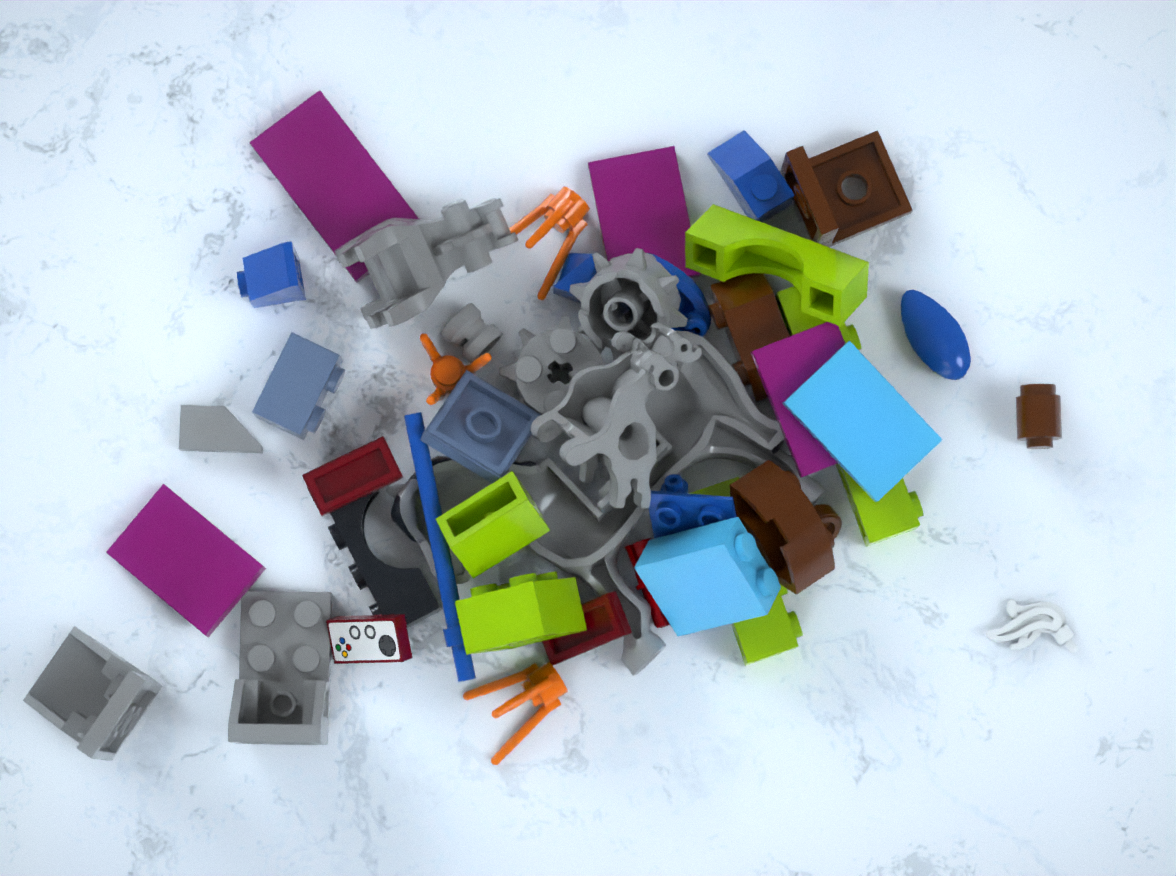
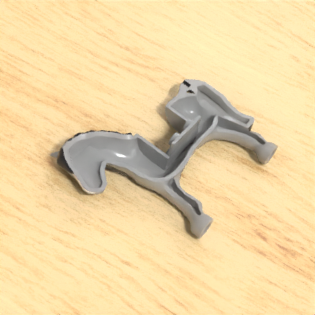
(694, 422)

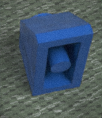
(752, 177)
(272, 276)

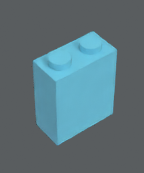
(708, 576)

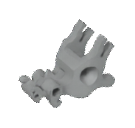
(417, 256)
(609, 416)

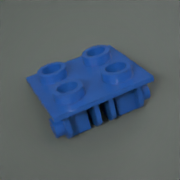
(677, 510)

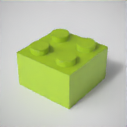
(520, 612)

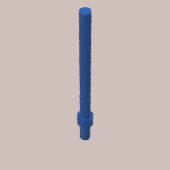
(439, 545)

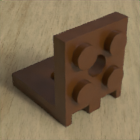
(819, 195)

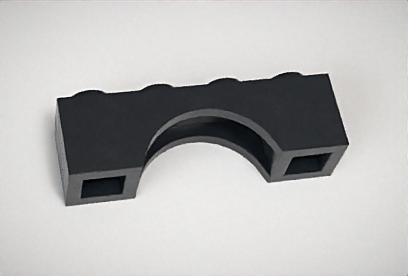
(392, 587)

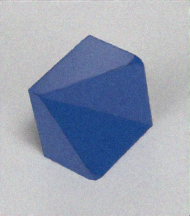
(576, 269)

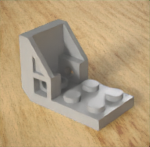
(282, 670)
(92, 695)

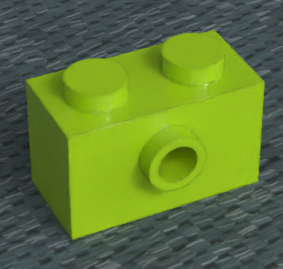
(492, 524)

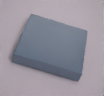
(480, 427)

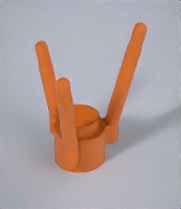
(561, 212)
(447, 370)
(542, 686)

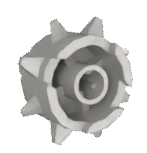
(627, 296)
(540, 355)

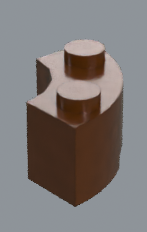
(751, 321)
(784, 525)

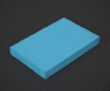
(862, 421)

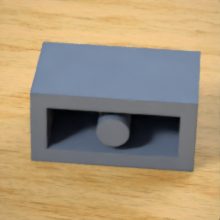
(299, 386)

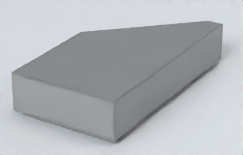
(214, 431)

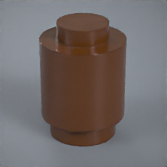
(1038, 415)

